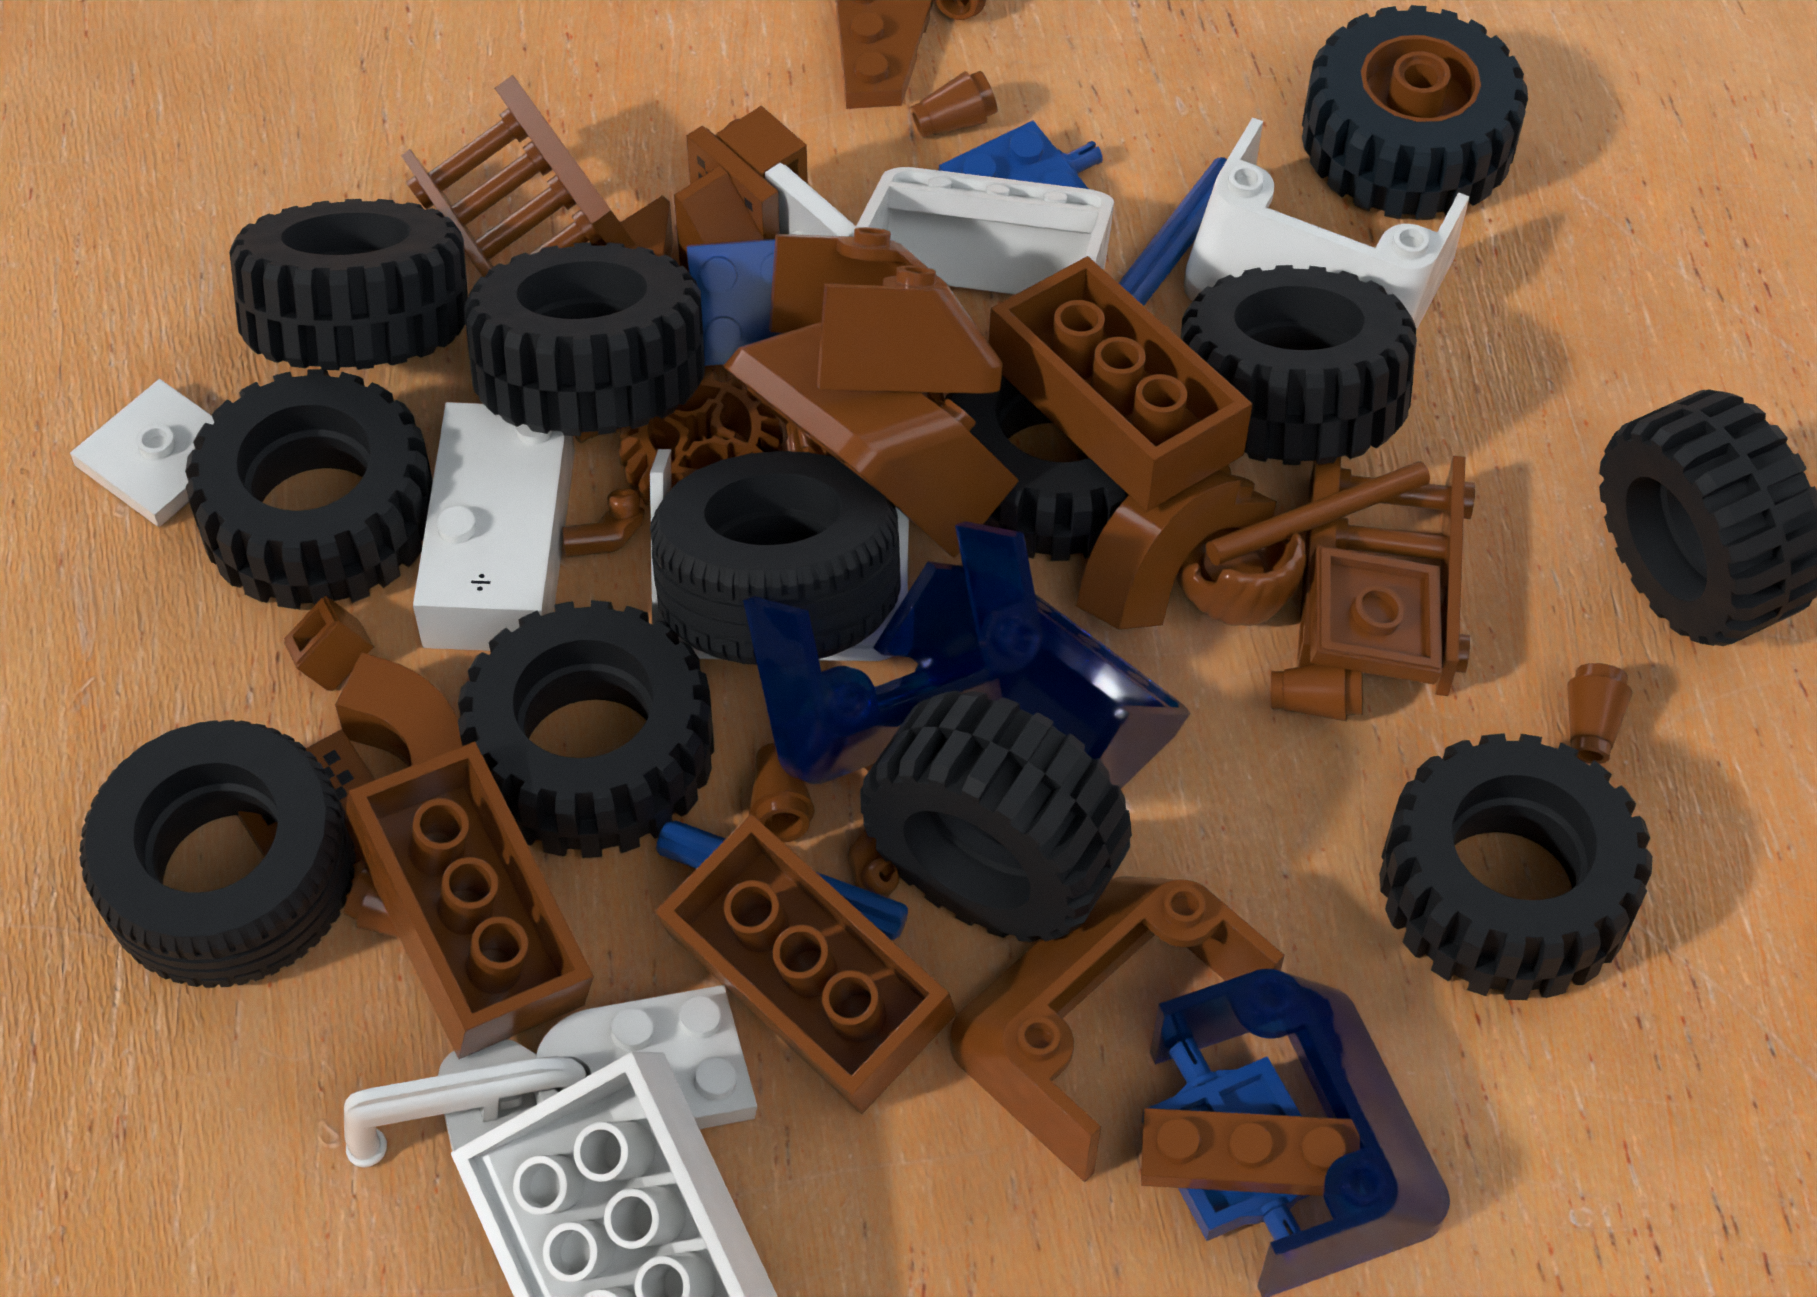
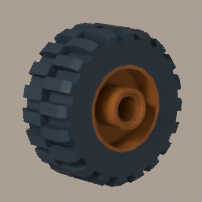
(1413, 111)

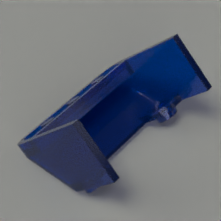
(1071, 680)
(838, 719)
(1376, 1195)

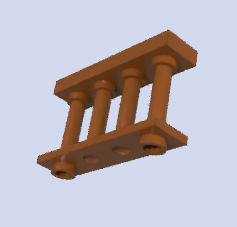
(542, 155)
(1457, 504)

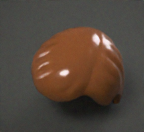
(1247, 587)

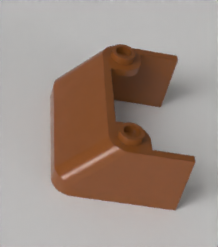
(880, 315)
(890, 439)
(1015, 1028)

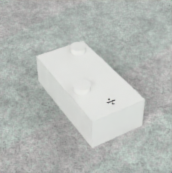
(491, 528)

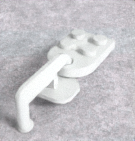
(508, 1079)

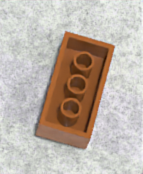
(1119, 383)
(467, 899)
(807, 963)

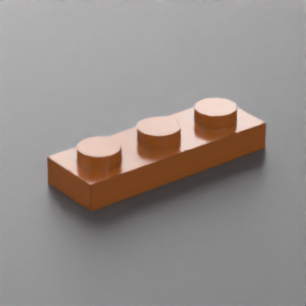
(1242, 1151)

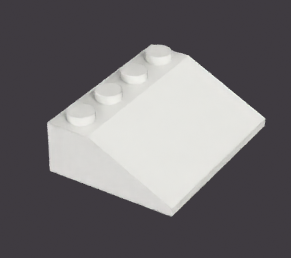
(611, 1194)

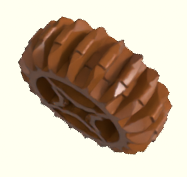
(700, 433)

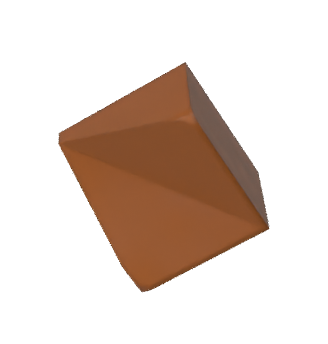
(327, 643)

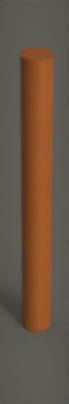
(1317, 513)

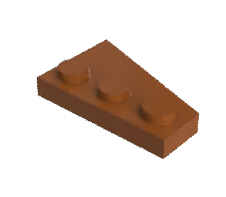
(879, 48)

